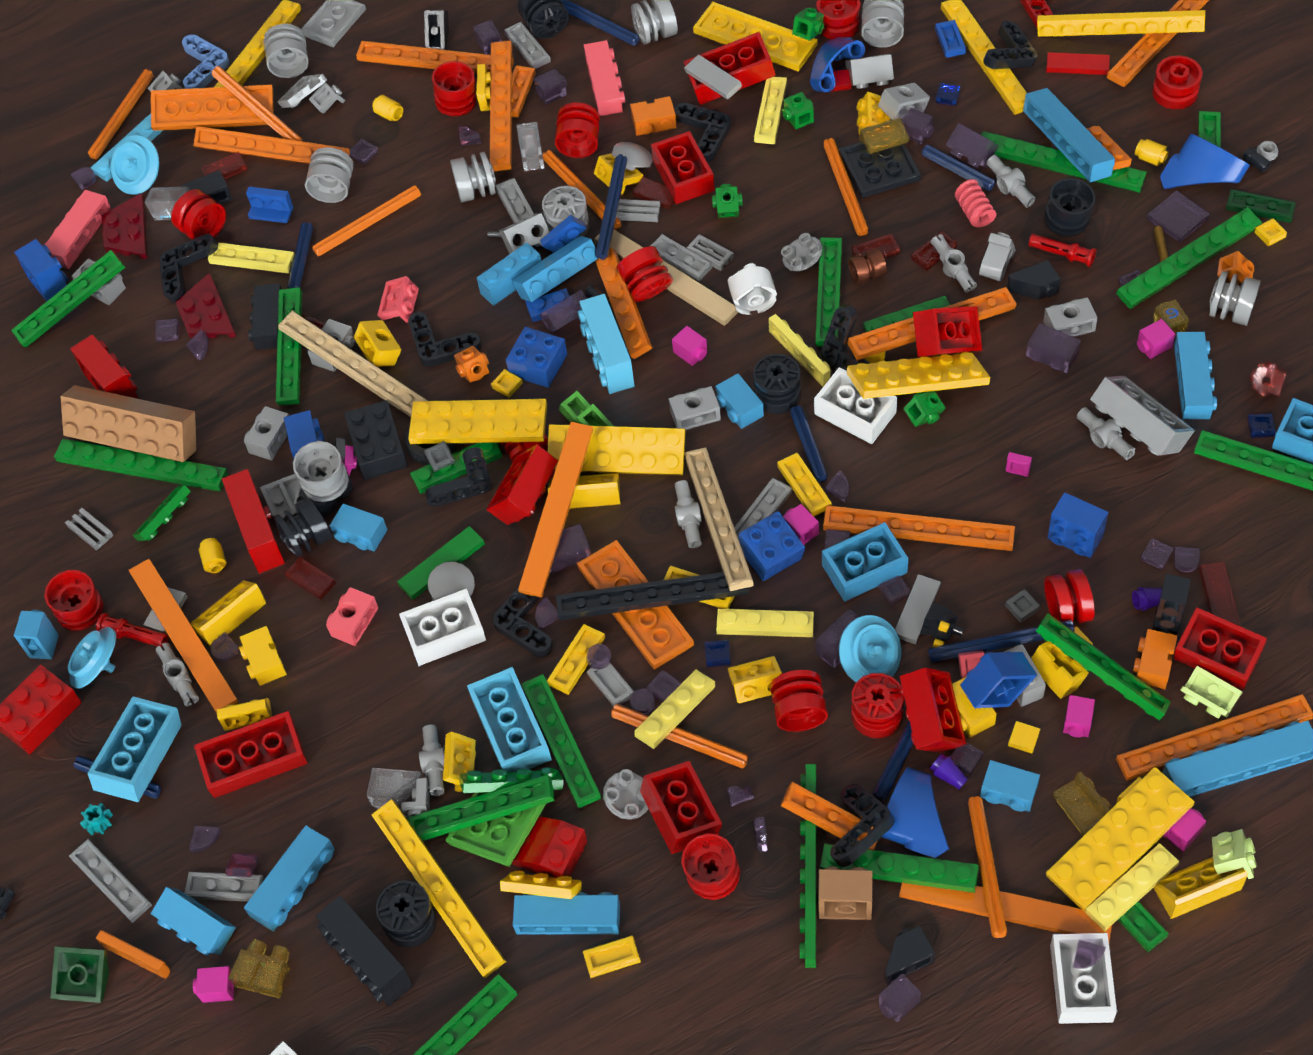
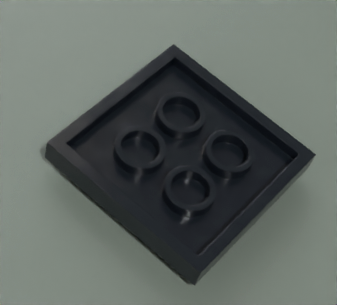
(879, 170)

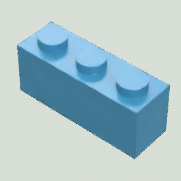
(496, 281)
(192, 921)

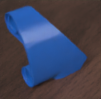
(833, 50)
(1202, 163)
(916, 815)

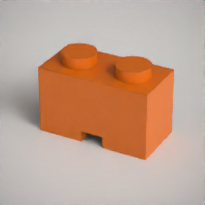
(653, 116)
(1156, 658)

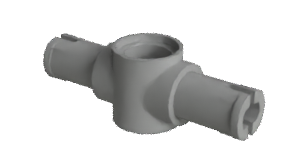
(1010, 181)
(956, 271)
(1105, 433)
(688, 514)
(181, 682)
(432, 760)

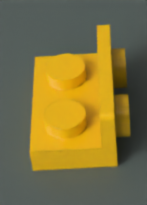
(483, 87)
(869, 112)
(604, 172)
(754, 678)
(244, 714)
(458, 757)

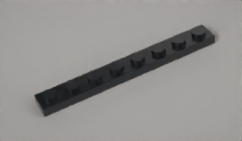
(644, 596)

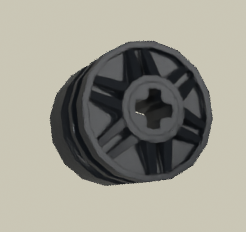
(544, 17)
(1069, 207)
(777, 383)
(301, 528)
(415, 923)

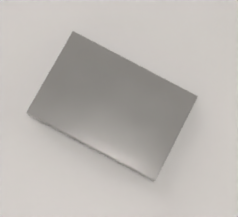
(333, 21)

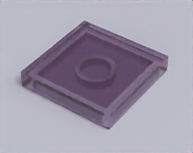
(1178, 216)

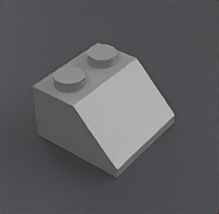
(870, 69)

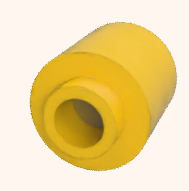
(387, 108)
(1151, 152)
(212, 555)

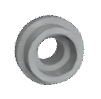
(1268, 150)

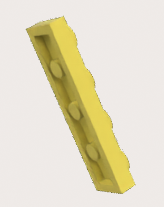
(770, 110)
(252, 258)
(799, 350)
(765, 622)
(674, 709)
(1131, 887)

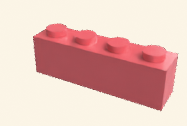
(603, 78)
(77, 227)

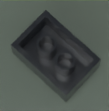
(375, 439)

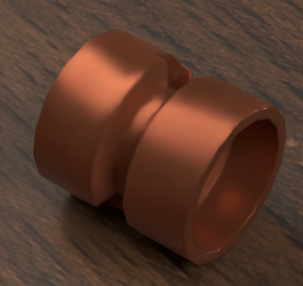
(867, 266)

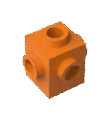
(1236, 264)
(471, 364)

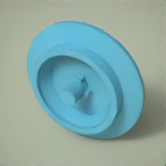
(135, 165)
(869, 647)
(92, 657)

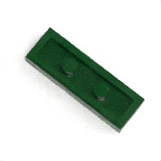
(1261, 205)

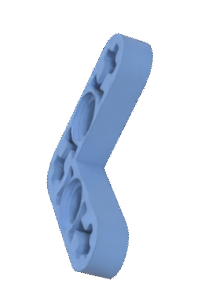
(214, 58)

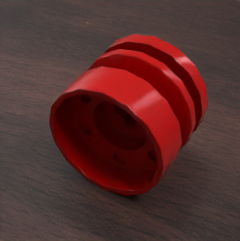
(454, 88)
(577, 130)
(644, 273)
(74, 600)
(798, 700)
(877, 705)
(704, 855)

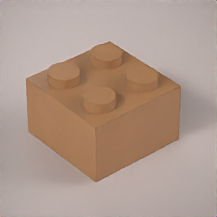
(845, 894)

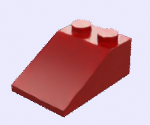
(947, 331)
(551, 848)

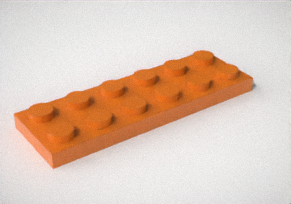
(206, 108)
(653, 629)

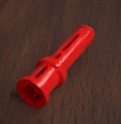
(1072, 255)
(125, 629)

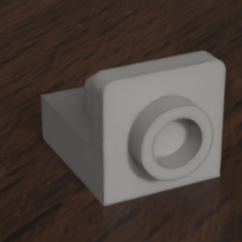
(165, 82)
(326, 96)
(420, 799)

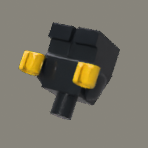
(941, 624)

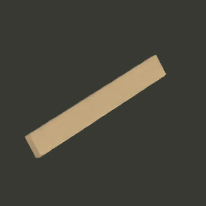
(682, 285)
(349, 362)
(718, 519)

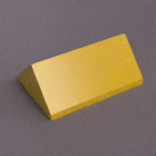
(595, 490)
(229, 611)
(1197, 887)

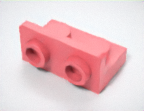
(398, 299)

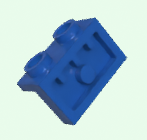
(269, 204)

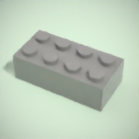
(1141, 415)

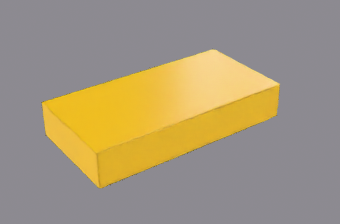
(611, 956)

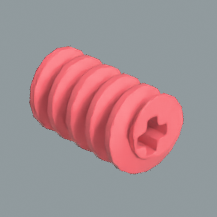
(975, 203)

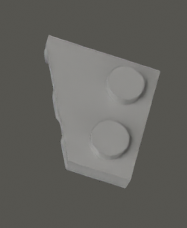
(301, 89)
(282, 495)

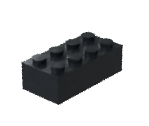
(363, 952)

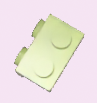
(1211, 692)
(1233, 852)

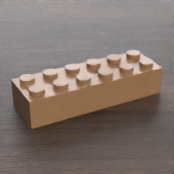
(128, 423)

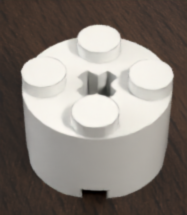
(752, 289)

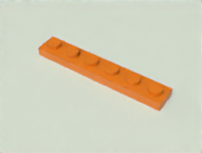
(624, 306)

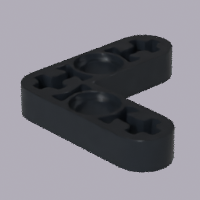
(1016, 54)
(716, 124)
(174, 259)
(438, 348)
(840, 352)
(472, 485)
(516, 622)
(869, 818)

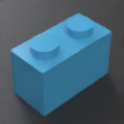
(739, 401)
(358, 528)
(36, 634)
(1009, 786)

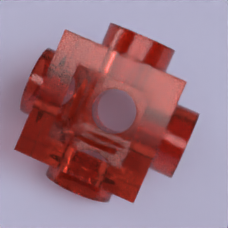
(1267, 370)

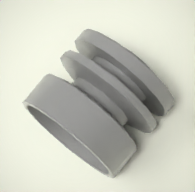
(649, 20)
(882, 22)
(285, 50)
(329, 175)
(473, 176)
(563, 202)
(1234, 298)
(320, 471)

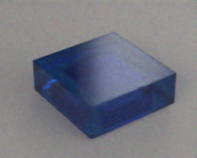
(948, 94)
(1261, 425)
(717, 653)

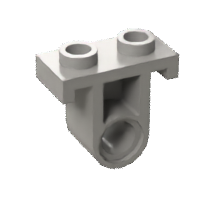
(997, 256)

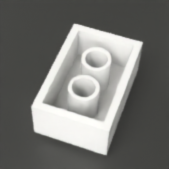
(844, 407)
(442, 627)
(1084, 993)

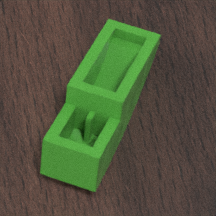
(578, 410)

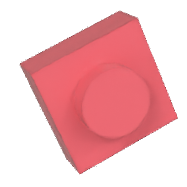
(968, 661)

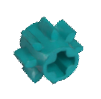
(96, 819)

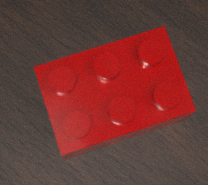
(683, 167)
(103, 368)
(523, 485)
(1220, 648)
(36, 709)
(932, 710)
(679, 805)

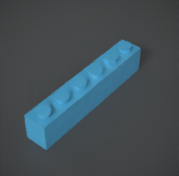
(1068, 135)
(1242, 759)

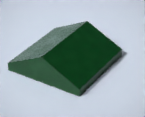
(79, 974)

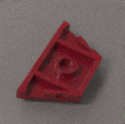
(126, 228)
(204, 310)

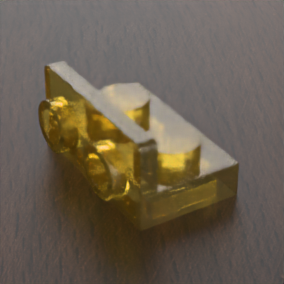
(884, 135)
(1082, 803)

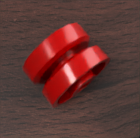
(840, 17)
(1177, 82)
(198, 214)
(1069, 597)

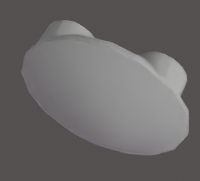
(636, 155)
(802, 253)
(449, 579)
(624, 796)

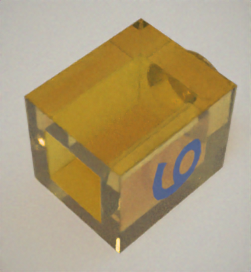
(1172, 315)

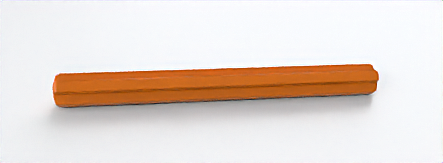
(254, 104)
(120, 114)
(573, 181)
(845, 187)
(366, 220)
(685, 738)
(987, 867)

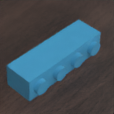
(555, 269)
(1194, 375)
(289, 878)
(567, 916)

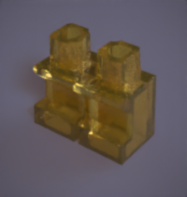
(261, 972)

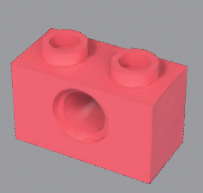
(352, 628)

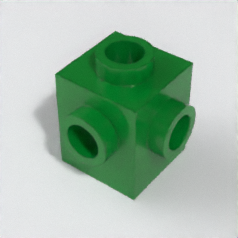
(808, 24)
(798, 110)
(727, 208)
(924, 408)

